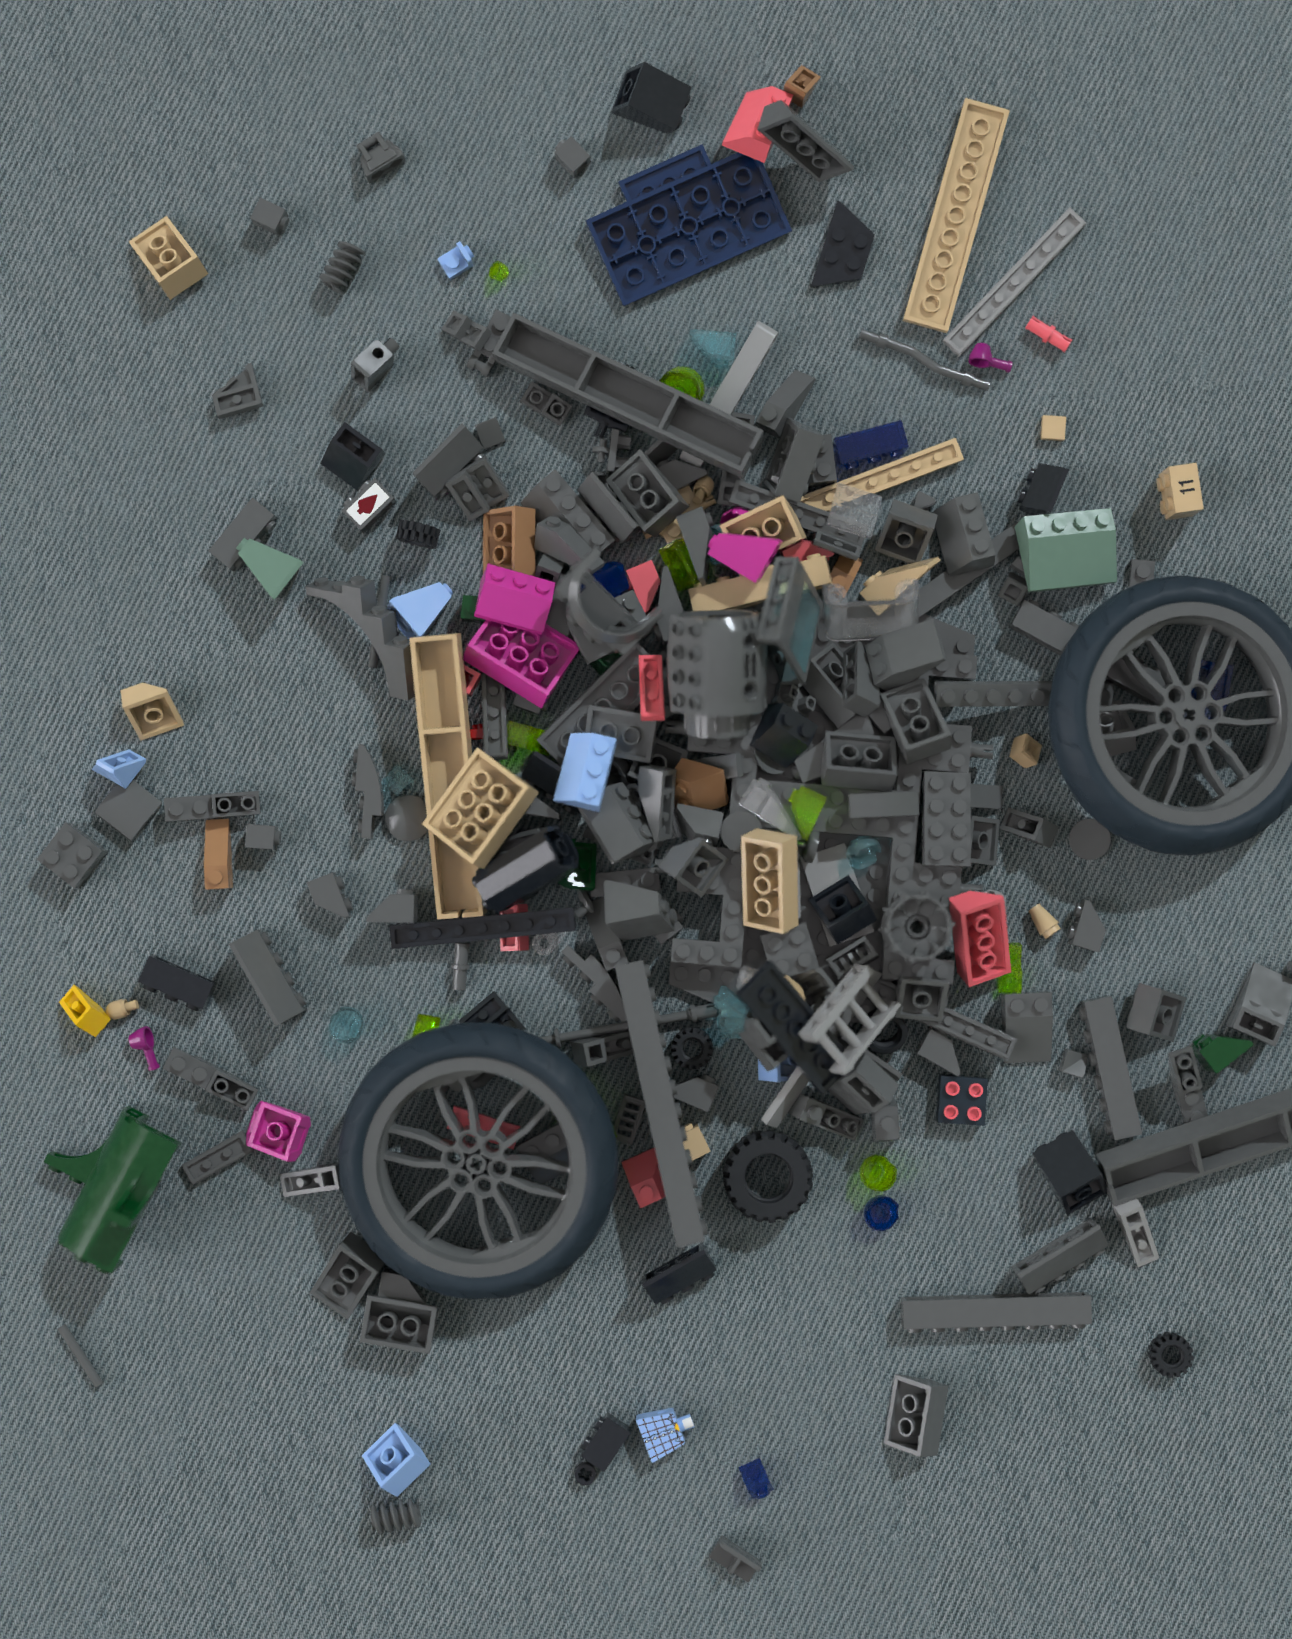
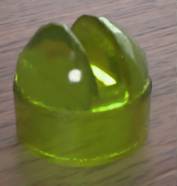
(498, 271)

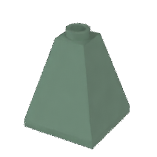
(268, 565)

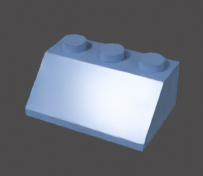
(585, 770)

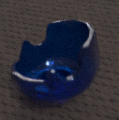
(881, 1213)

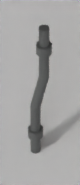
(965, 378)

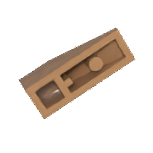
(218, 855)

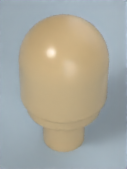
(702, 489)
(121, 1008)

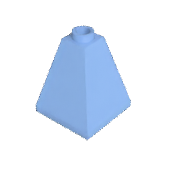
(420, 608)

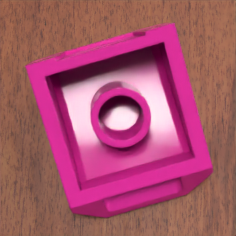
(277, 1131)

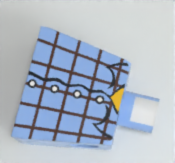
(663, 1431)

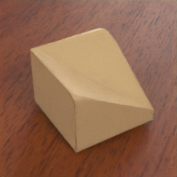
(1025, 750)

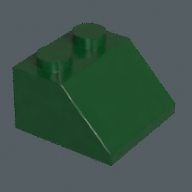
(1218, 1051)

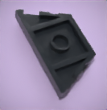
(844, 249)

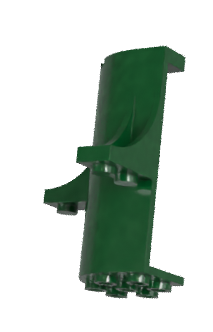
(116, 1188)

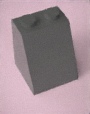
(636, 911)

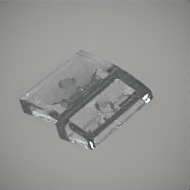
(854, 510)

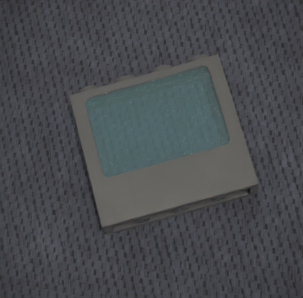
(791, 617)

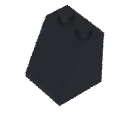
(652, 98)
(1070, 1171)

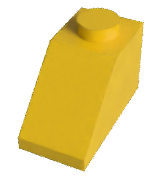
(84, 1011)

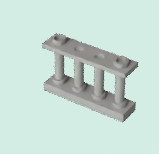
(830, 1013)

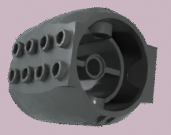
(716, 671)

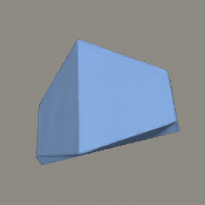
(120, 767)

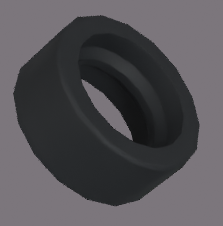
(892, 1044)

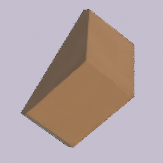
(801, 85)

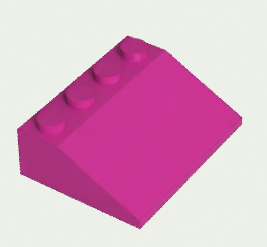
(522, 659)

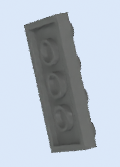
(946, 819)

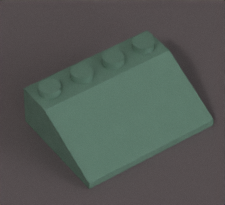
(1068, 549)

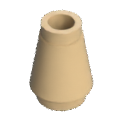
(1044, 921)

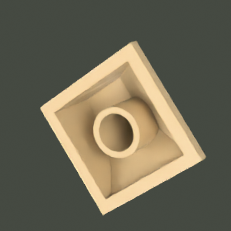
(150, 710)

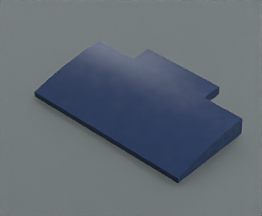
(685, 220)

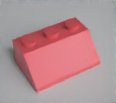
(743, 132)

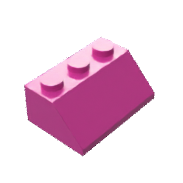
(514, 599)

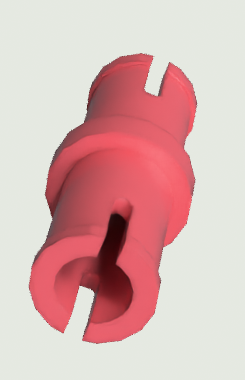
(1048, 334)

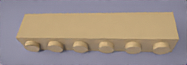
(743, 593)

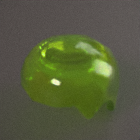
(878, 1173)

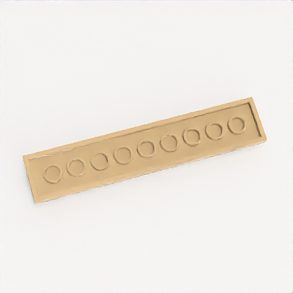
(956, 215)

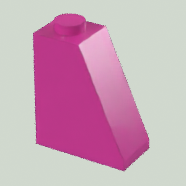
(744, 553)

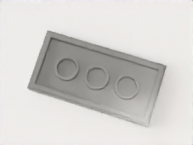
(828, 868)

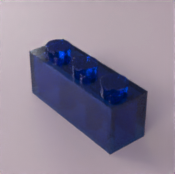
(870, 445)

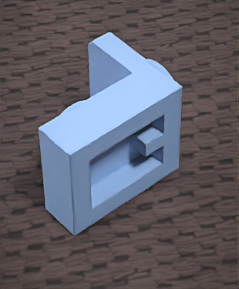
(456, 260)

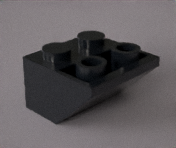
(351, 456)

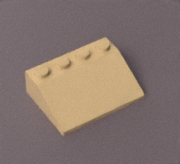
(480, 808)

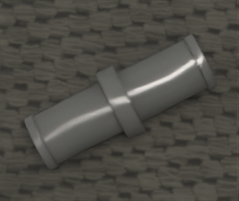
(460, 966)

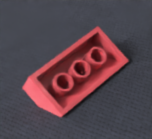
(979, 936)

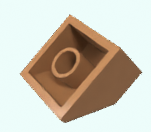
(700, 785)

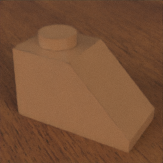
(845, 571)

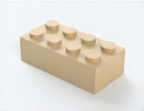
(769, 880)

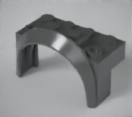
(816, 990)

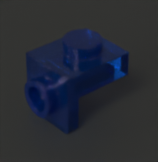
(756, 1479)

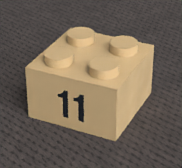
(1180, 491)

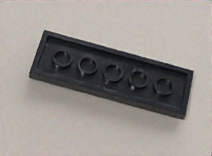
(784, 1015)

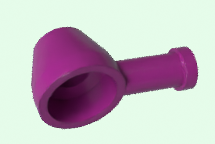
(982, 358)
(144, 1040)

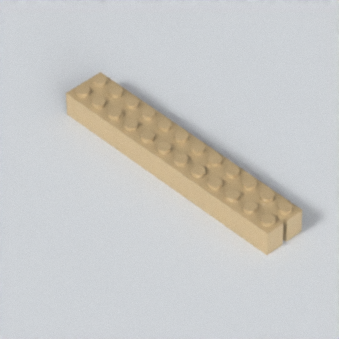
(444, 752)

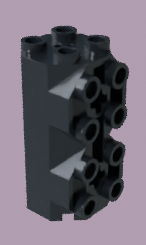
(526, 869)

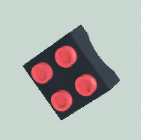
(961, 1100)

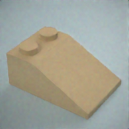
(168, 257)
(883, 585)

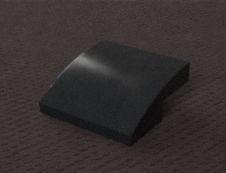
(493, 1010)

